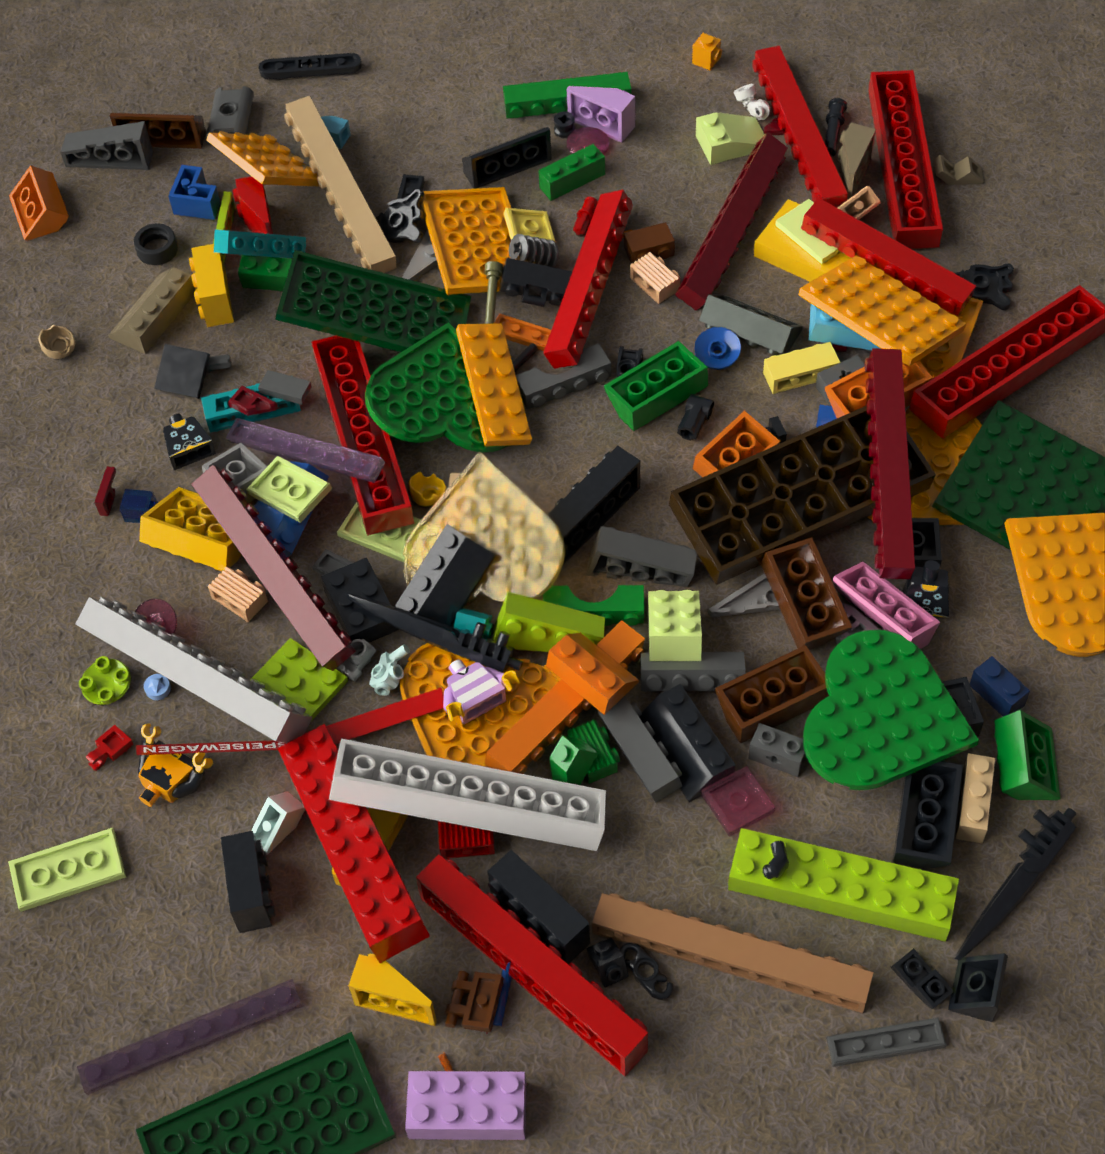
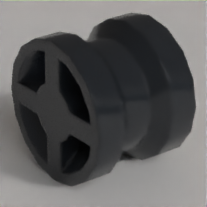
(564, 124)

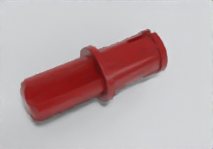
(585, 215)

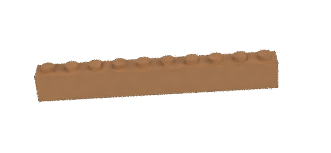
(733, 952)

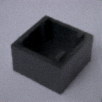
(964, 698)

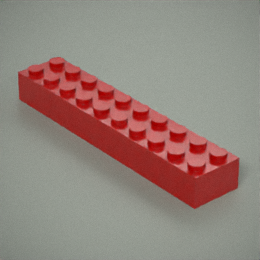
(905, 159)
(1009, 362)
(345, 380)
(354, 849)
(533, 964)

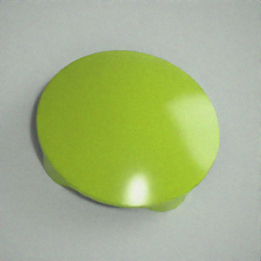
(105, 681)

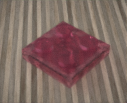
(738, 801)

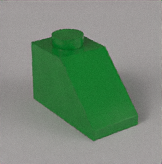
(571, 760)

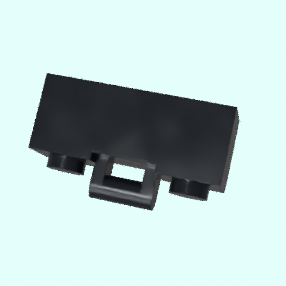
(534, 282)

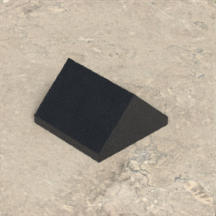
(978, 986)

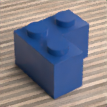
(192, 195)

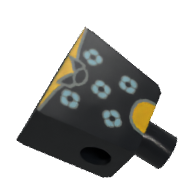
(186, 441)
(929, 588)

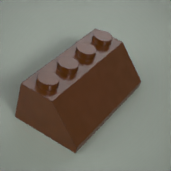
(167, 130)
(805, 594)
(772, 693)

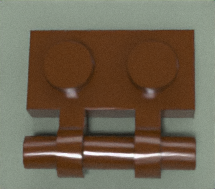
(481, 1004)

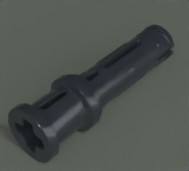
(835, 120)

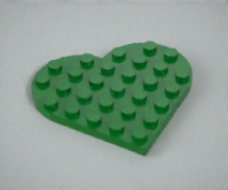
(427, 394)
(882, 714)

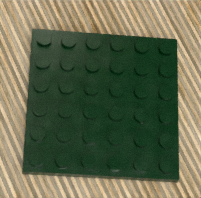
(1021, 472)

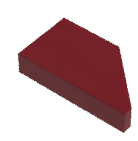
(250, 402)
(106, 493)

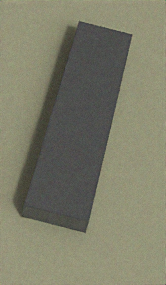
(886, 1042)

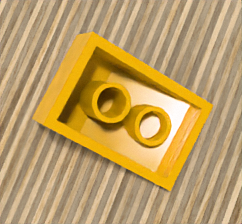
(386, 990)

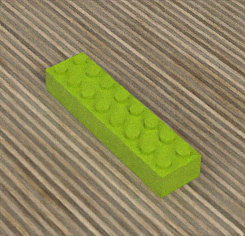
(846, 885)

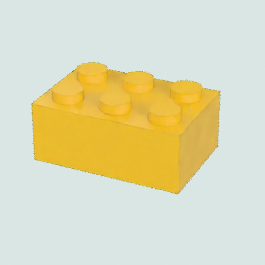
(211, 286)

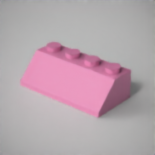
(886, 604)

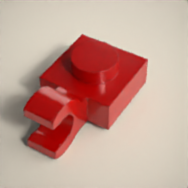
(110, 744)

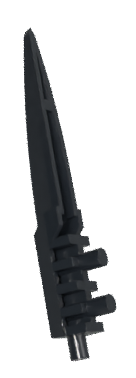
(462, 643)
(1037, 857)

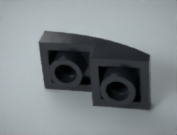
(924, 982)

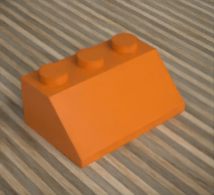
(38, 204)
(590, 671)

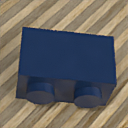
(999, 687)

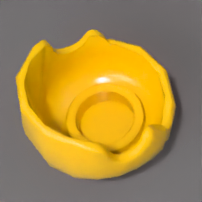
(426, 490)

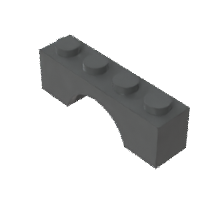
(541, 387)

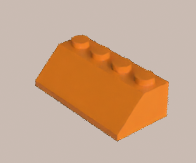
(850, 391)

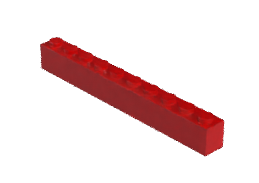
(799, 127)
(588, 280)

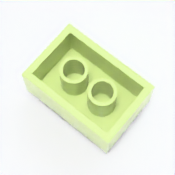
(674, 626)

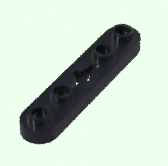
(299, 66)

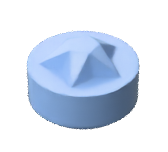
(157, 687)

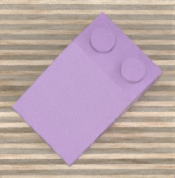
(603, 109)

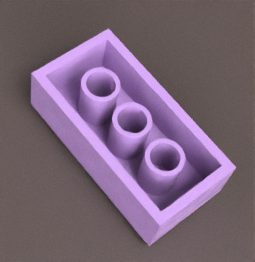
(466, 1105)

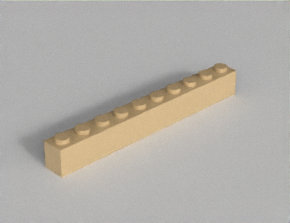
(340, 186)

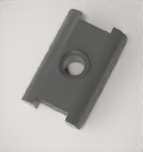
(231, 111)

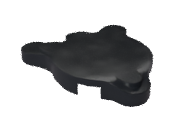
(401, 218)
(990, 283)

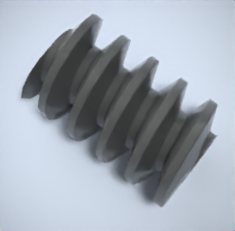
(534, 250)

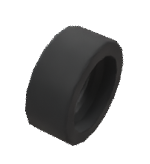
(152, 232)

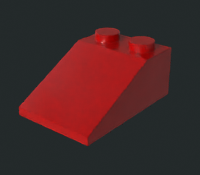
(253, 205)

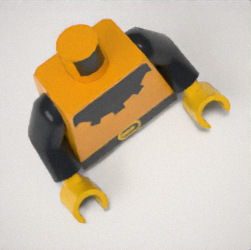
(168, 774)

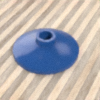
(717, 339)

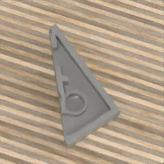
(422, 261)
(751, 598)

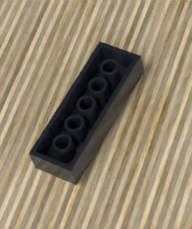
(596, 499)

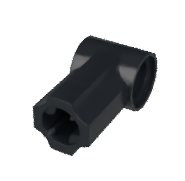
(696, 412)

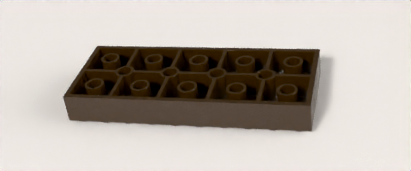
(785, 495)

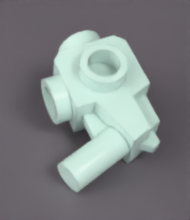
(388, 673)

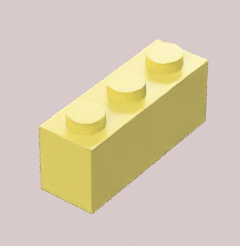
(798, 367)

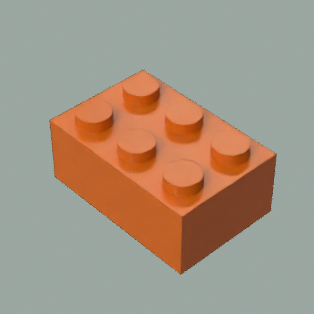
(736, 442)

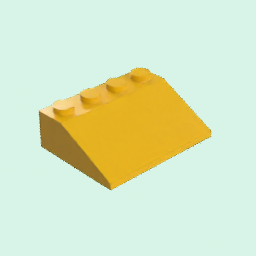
(188, 529)

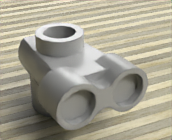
(356, 662)

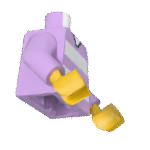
(475, 690)

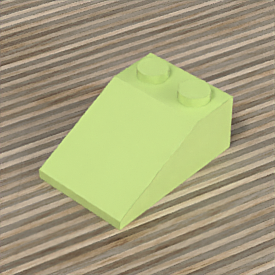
(727, 135)

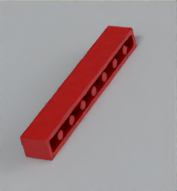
(895, 259)

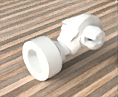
(756, 108)

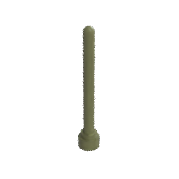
(493, 272)

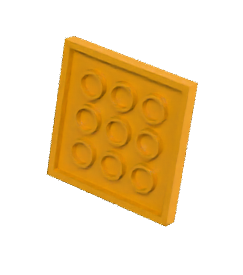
(264, 159)

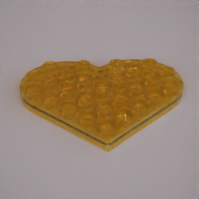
(501, 519)

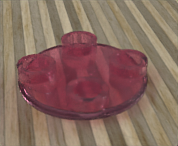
(586, 136)

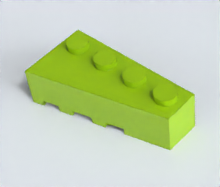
(541, 624)

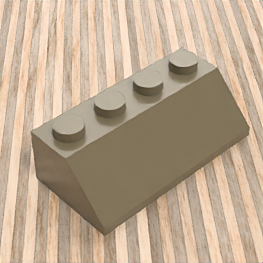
(154, 310)

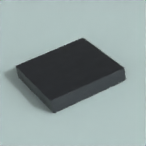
(182, 371)

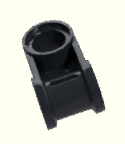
(628, 359)

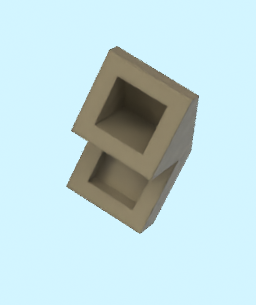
(961, 173)

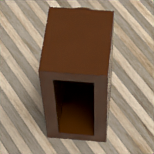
(651, 239)

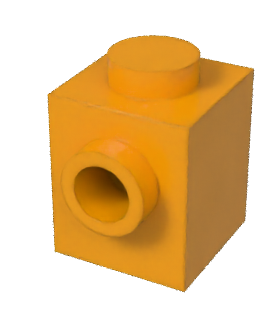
(706, 51)

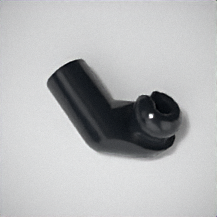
(779, 863)

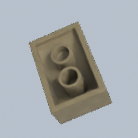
(855, 155)

